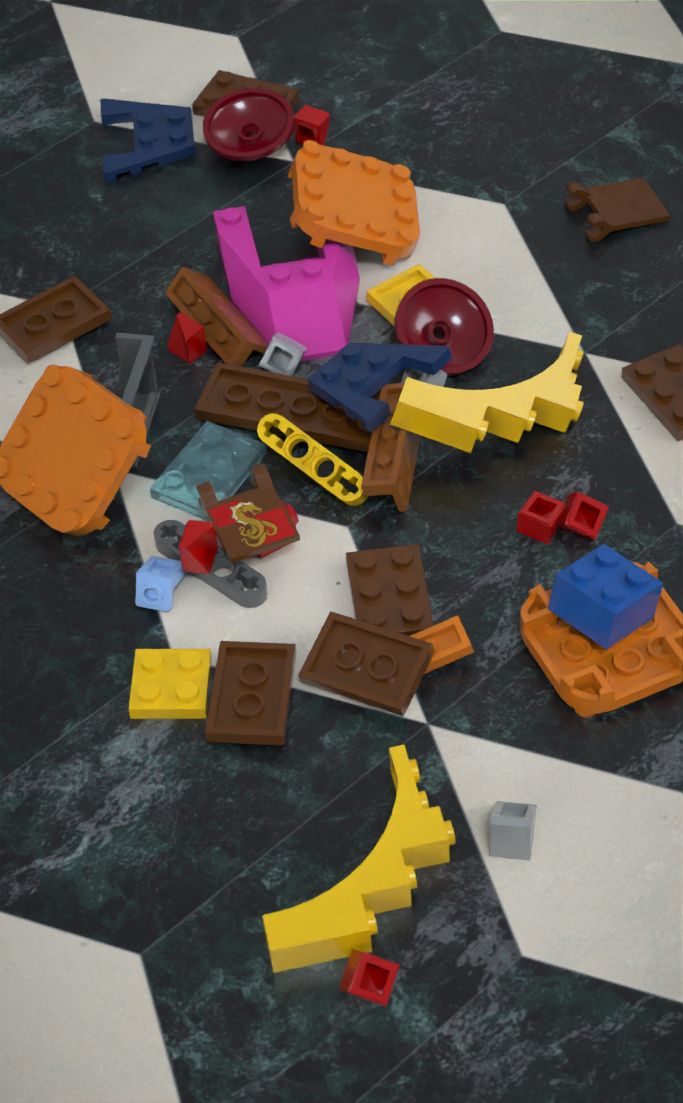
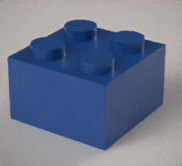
(605, 596)

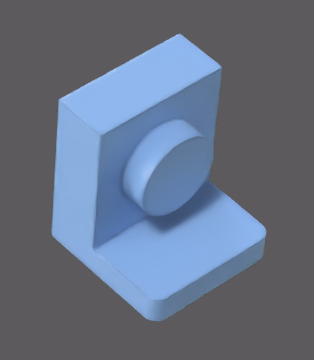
(156, 583)

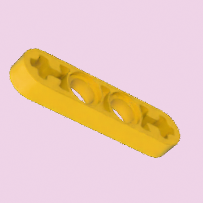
(310, 462)

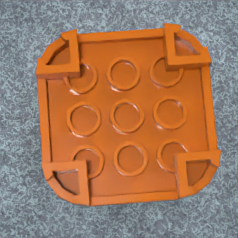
(354, 201)
(71, 450)
(598, 677)

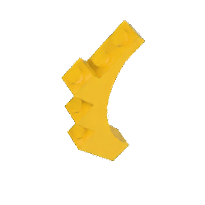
(465, 416)
(345, 915)

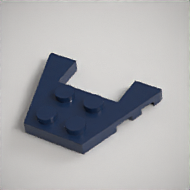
(160, 135)
(364, 369)

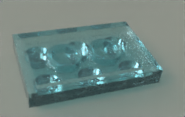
(211, 456)

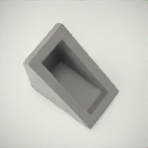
(512, 830)

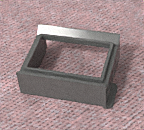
(137, 374)

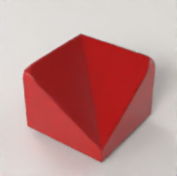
(311, 125)
(187, 339)
(583, 515)
(540, 517)
(198, 547)
(369, 977)

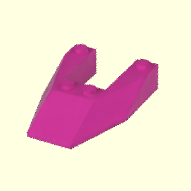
(301, 298)

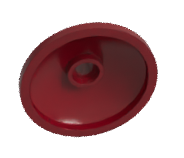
(248, 124)
(454, 313)

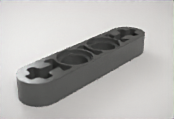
(228, 585)

